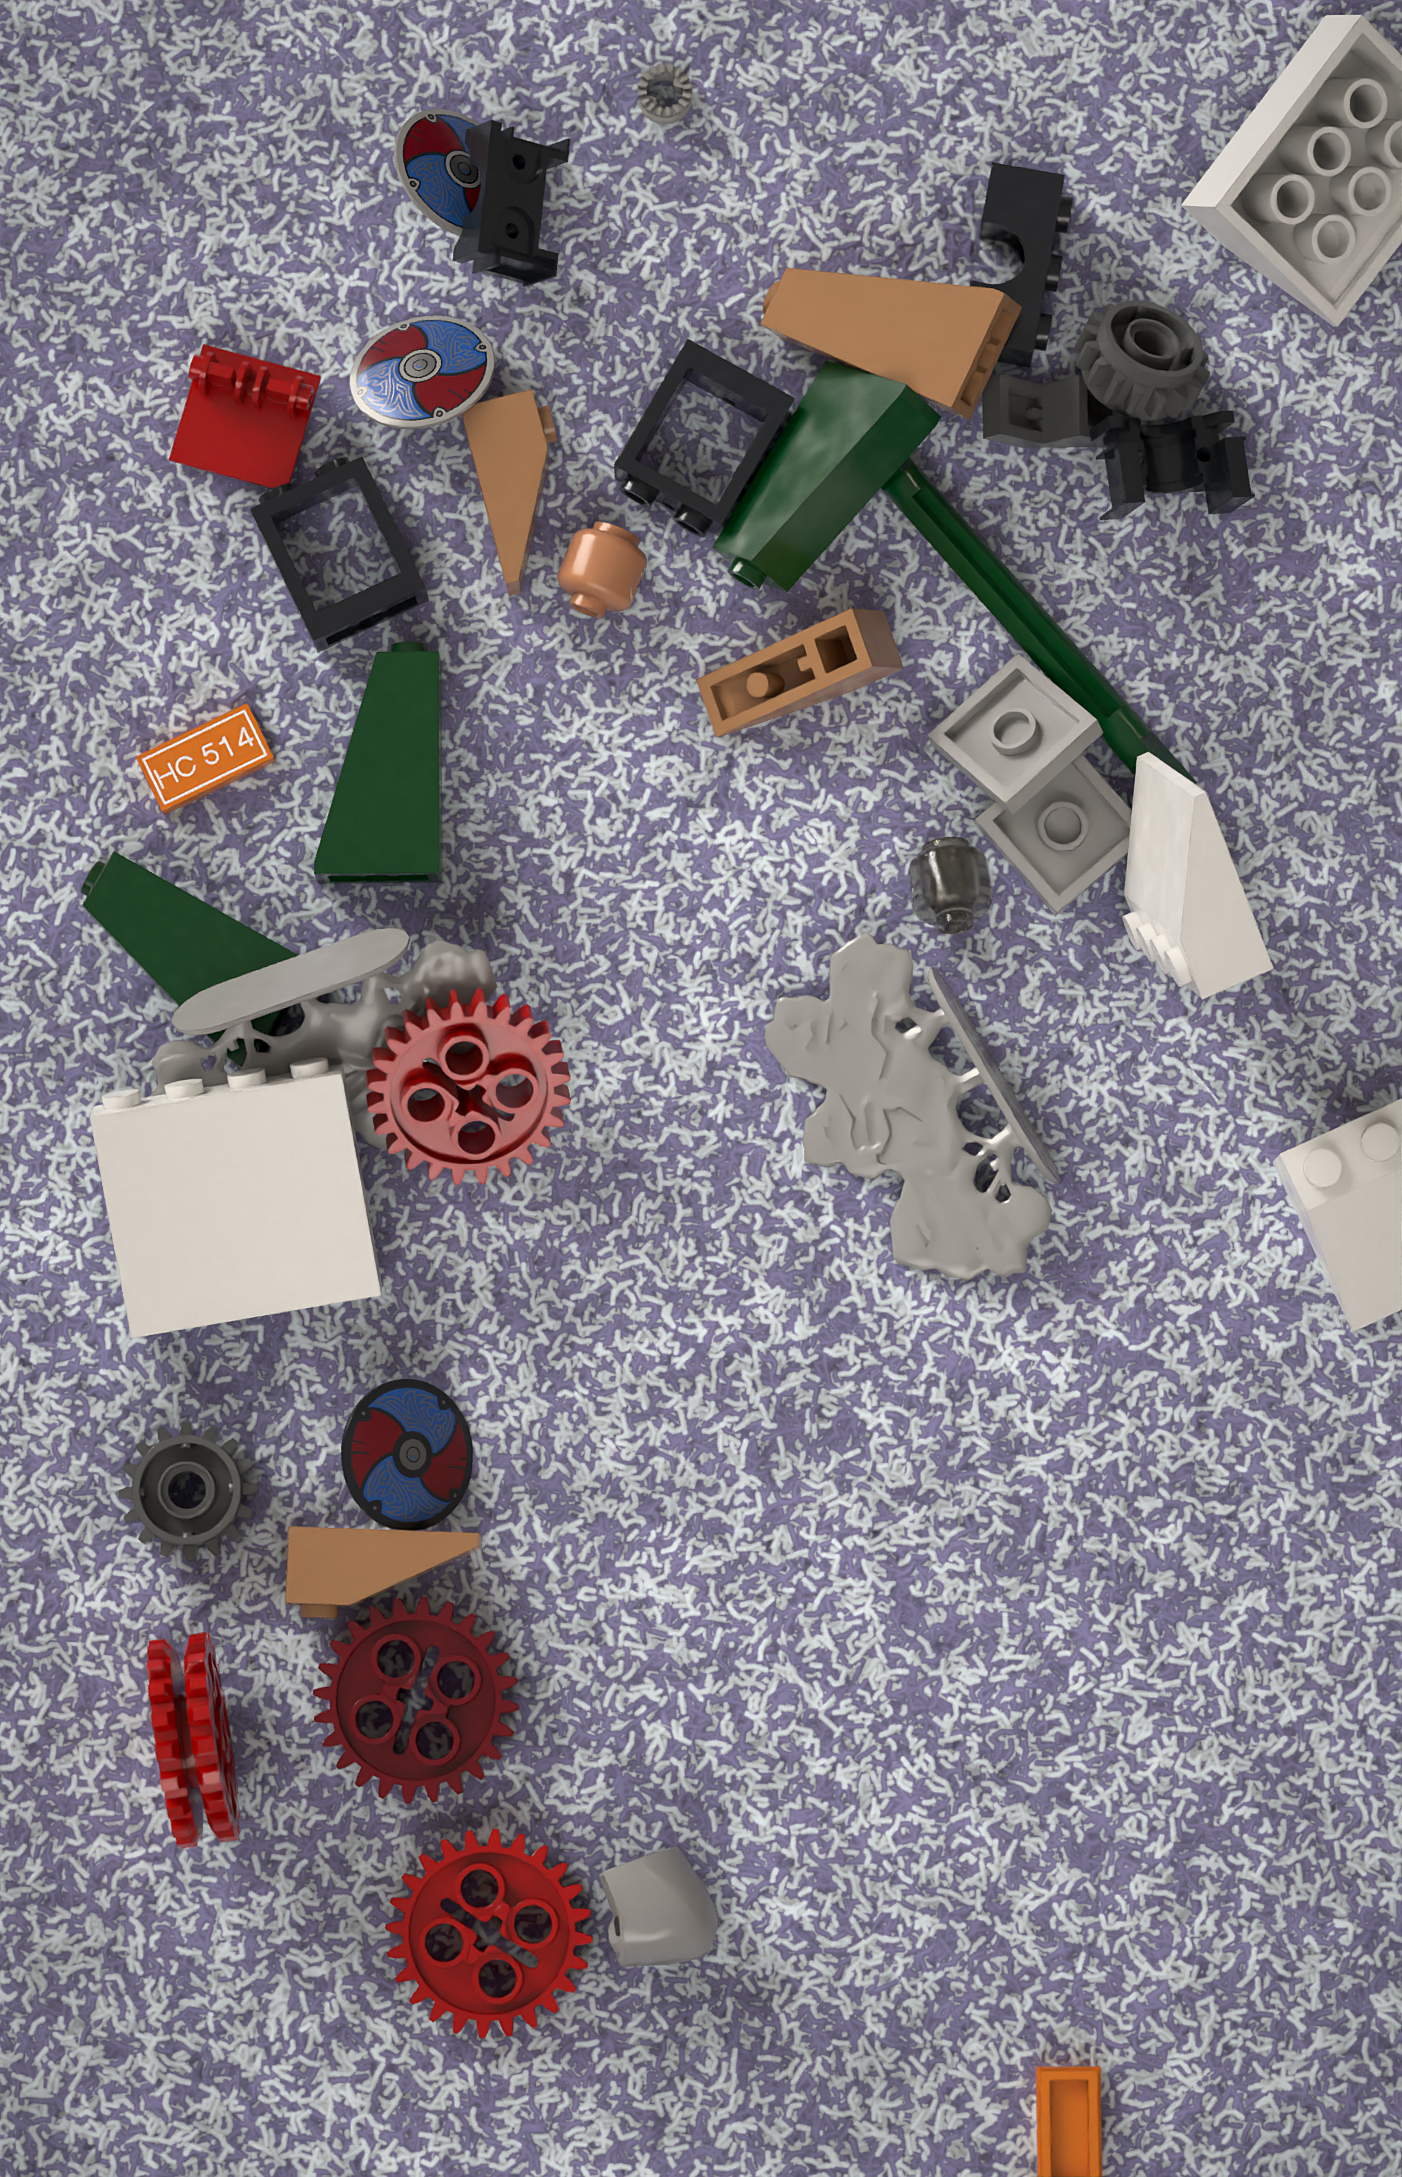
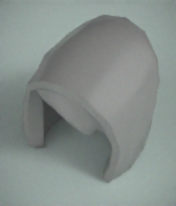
(659, 1910)

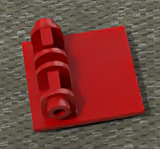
(244, 417)

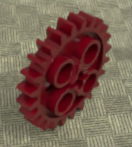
(361, 1680)

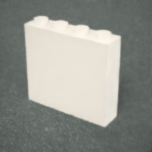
(235, 1197)

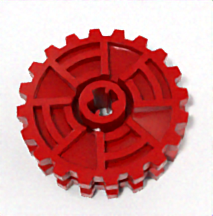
(193, 1740)

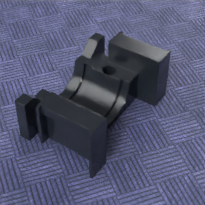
(507, 218)
(1173, 460)

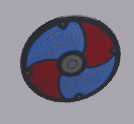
(407, 1454)

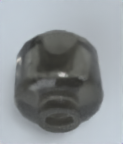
(950, 885)

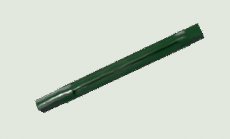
(1023, 616)

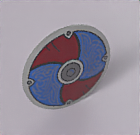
(436, 167)
(422, 372)

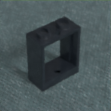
(730, 385)
(363, 608)

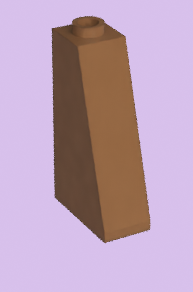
(909, 331)

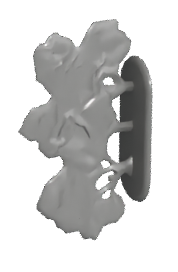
(330, 1030)
(899, 1113)

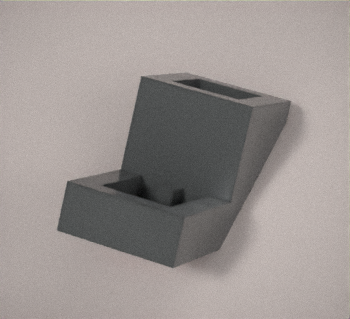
(1041, 414)

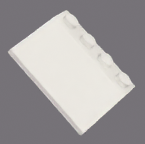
(1316, 171)
(1185, 887)
(1351, 1210)

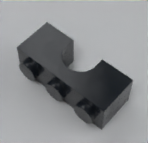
(1025, 212)

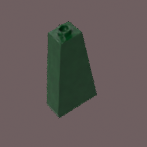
(821, 473)
(390, 785)
(179, 938)

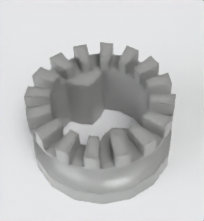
(681, 86)

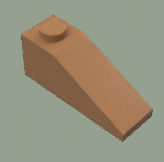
(511, 464)
(801, 671)
(354, 1565)

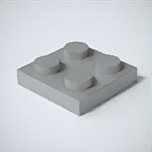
(1015, 734)
(1062, 834)

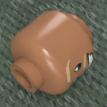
(602, 569)

